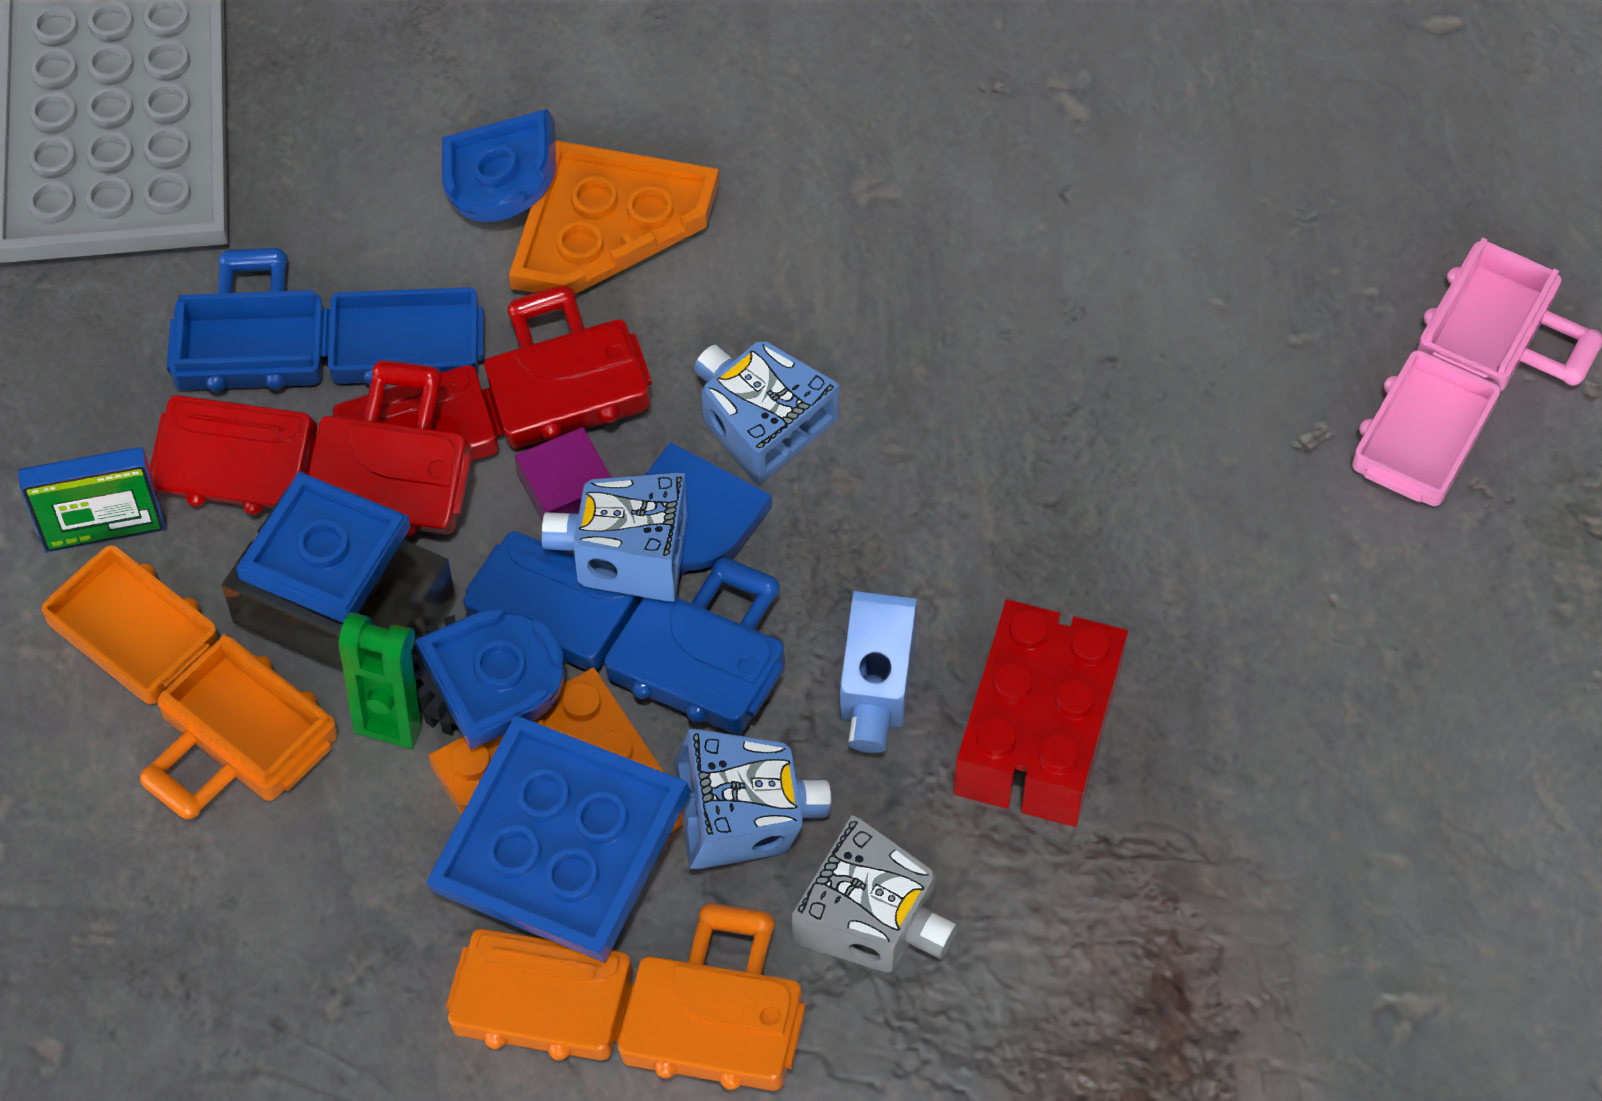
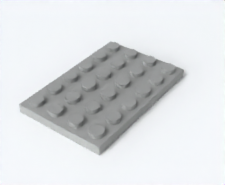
(111, 127)

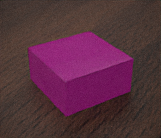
(558, 470)

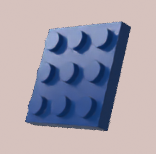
(559, 838)

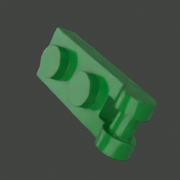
(380, 680)

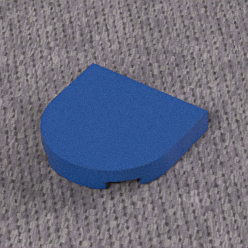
(500, 166)
(720, 508)
(493, 670)

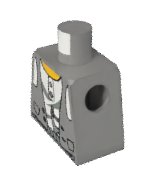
(871, 903)

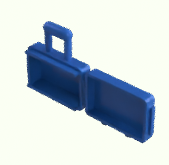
(284, 334)
(648, 645)

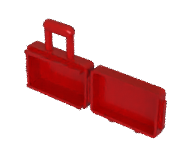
(535, 389)
(256, 451)

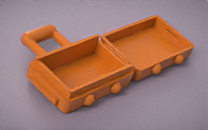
(202, 684)
(668, 1021)

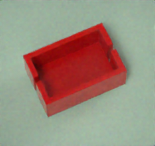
(1040, 712)

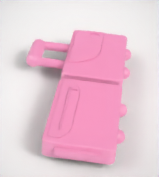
(1461, 368)

